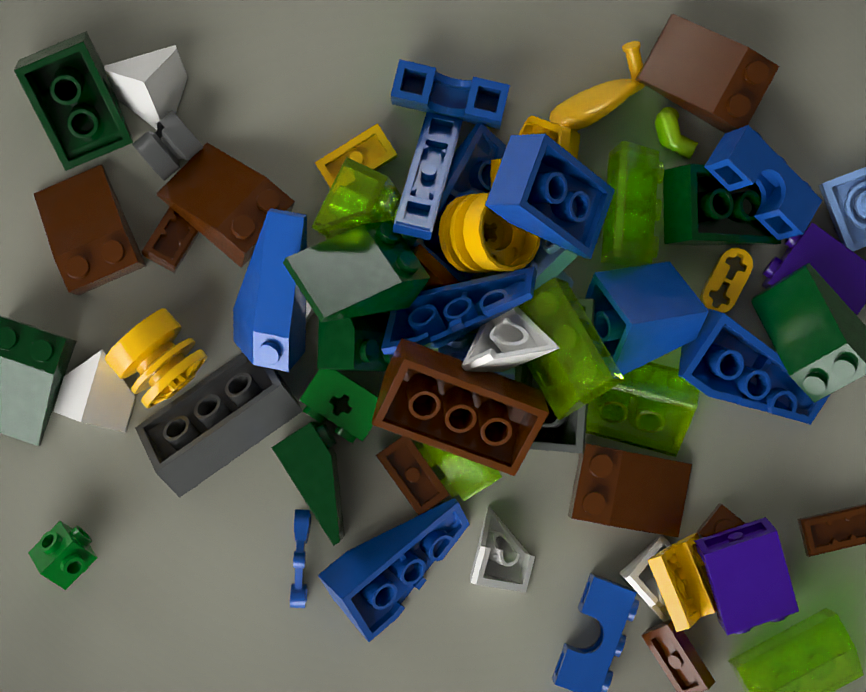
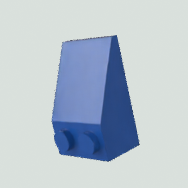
(550, 194)

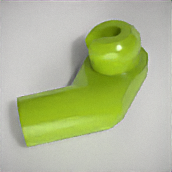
(670, 135)

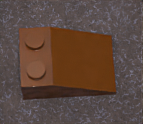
(707, 74)
(224, 201)
(88, 231)
(629, 490)

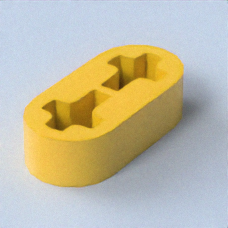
(734, 285)

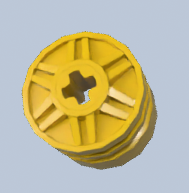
(481, 240)
(152, 354)

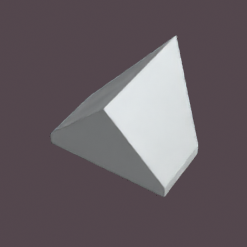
(149, 83)
(507, 343)
(96, 395)
(500, 557)
(641, 579)

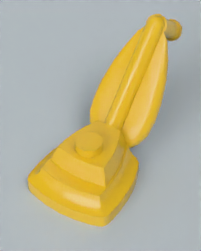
(588, 105)

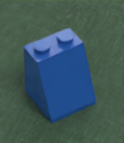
(644, 312)

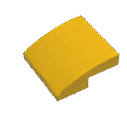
(683, 582)

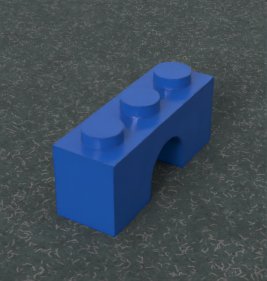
(426, 90)
(785, 198)
(589, 667)

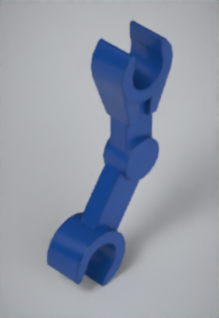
(302, 527)

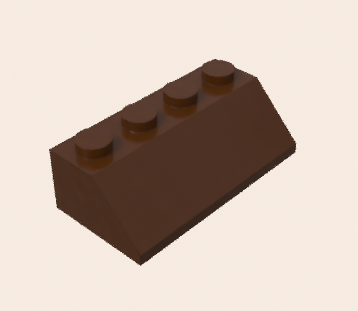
(459, 410)

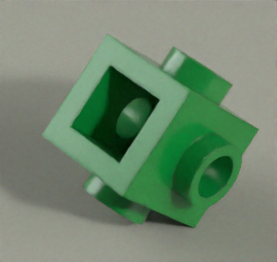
(63, 554)

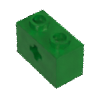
(319, 405)

